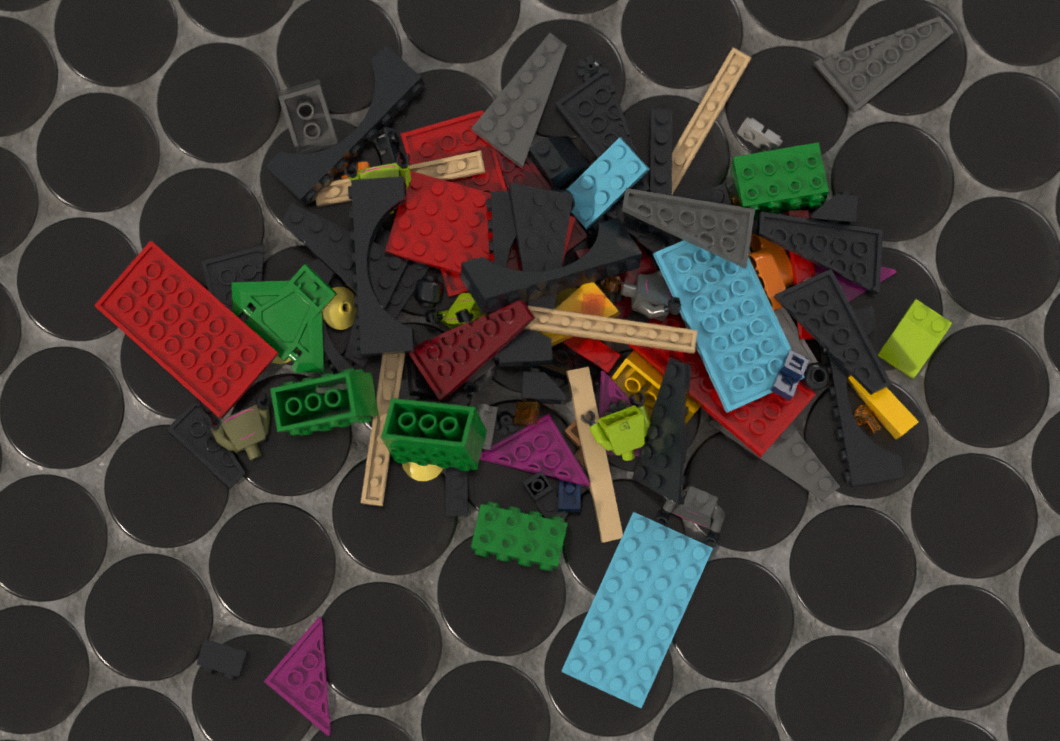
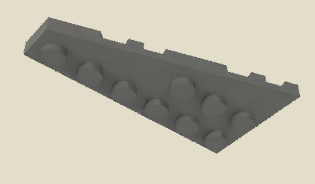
(874, 65)
(517, 110)
(709, 225)
(794, 460)

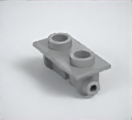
(751, 132)
(488, 416)

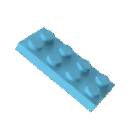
(606, 182)

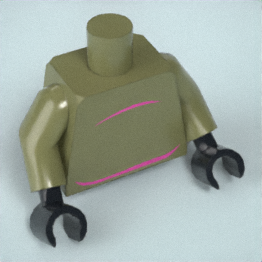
(243, 429)

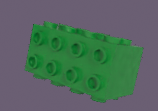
(780, 179)
(324, 402)
(434, 434)
(519, 536)

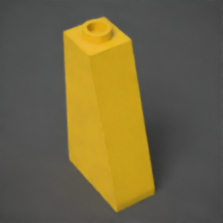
(574, 304)
(886, 408)

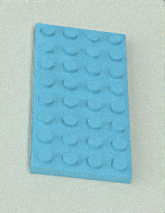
(732, 319)
(637, 610)

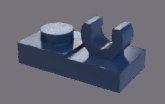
(569, 497)

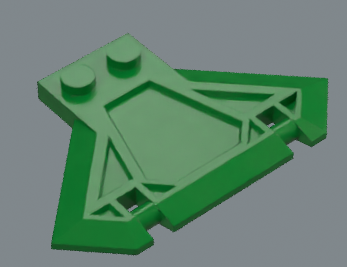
(288, 315)

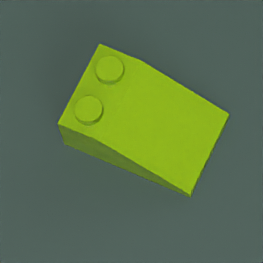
(914, 339)

